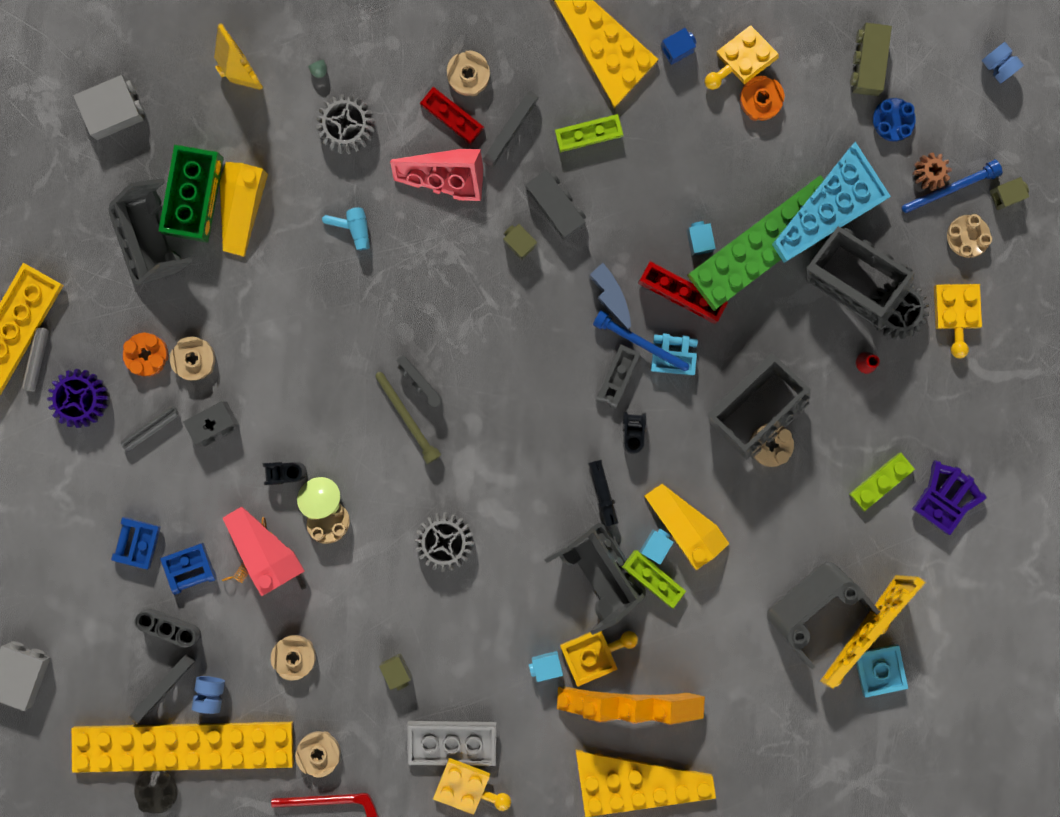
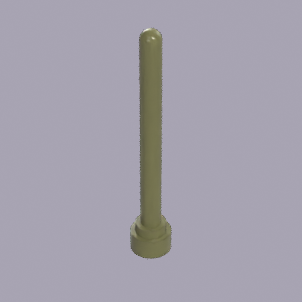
(429, 452)

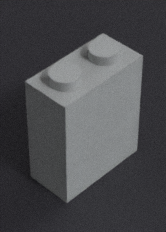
(109, 107)
(21, 674)

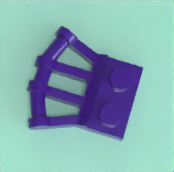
(938, 508)

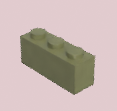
(871, 59)

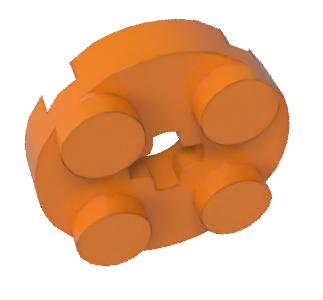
(765, 86)
(133, 350)

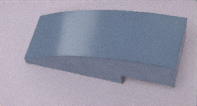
(612, 296)

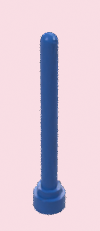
(991, 170)
(604, 321)

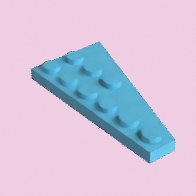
(840, 198)

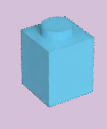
(700, 238)
(657, 545)
(546, 666)

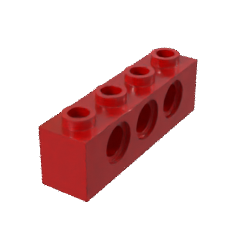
(679, 292)

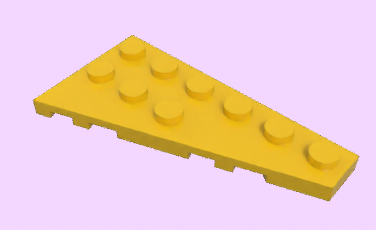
(889, 604)

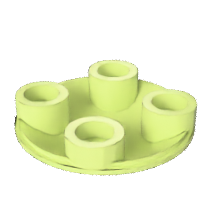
(318, 498)

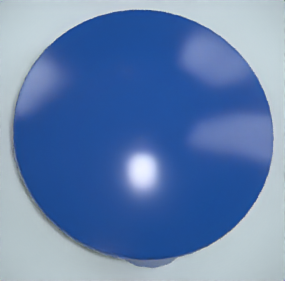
(894, 119)

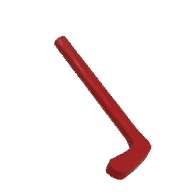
(362, 798)

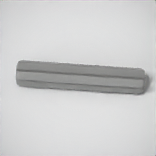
(35, 359)

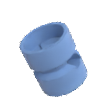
(1002, 62)
(208, 694)

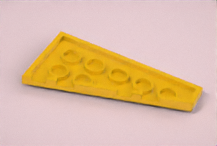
(607, 46)
(629, 785)

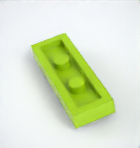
(589, 133)
(882, 481)
(653, 579)

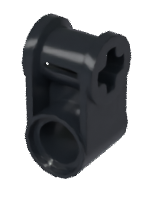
(633, 430)
(280, 473)

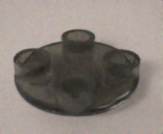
(155, 792)

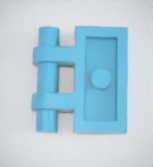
(685, 342)

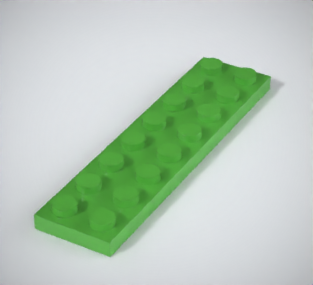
(748, 254)

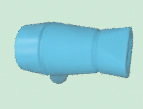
(356, 223)

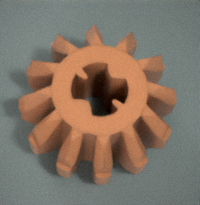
(928, 178)

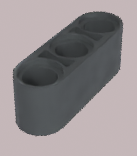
(157, 628)

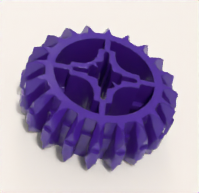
(65, 385)

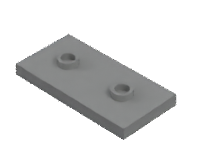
(463, 741)

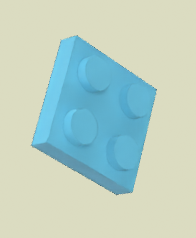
(881, 671)

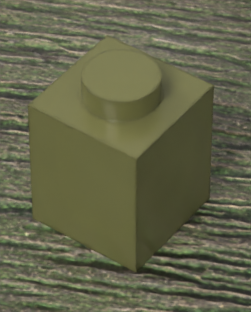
(1010, 193)
(519, 241)
(396, 672)

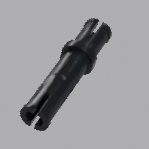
(603, 493)

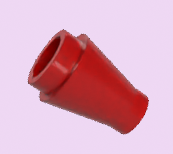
(863, 365)

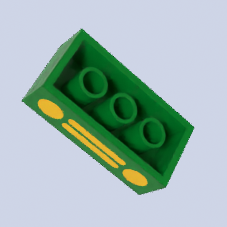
(191, 193)

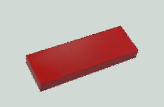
(451, 115)

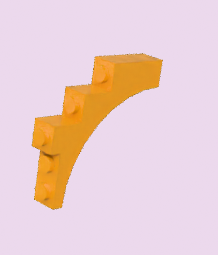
(631, 707)

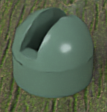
(318, 69)

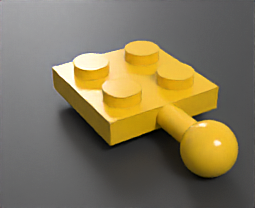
(744, 56)
(958, 309)
(591, 655)
(464, 786)

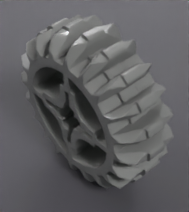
(347, 106)
(449, 550)

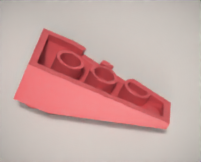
(450, 172)
(262, 553)

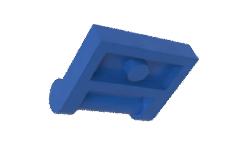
(142, 545)
(186, 561)

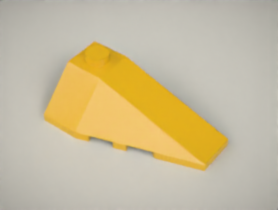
(232, 61)
(240, 198)
(692, 531)

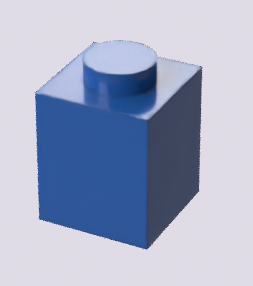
(678, 46)

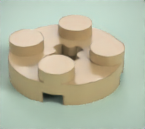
(456, 78)
(183, 350)
(779, 455)
(284, 666)
(314, 766)

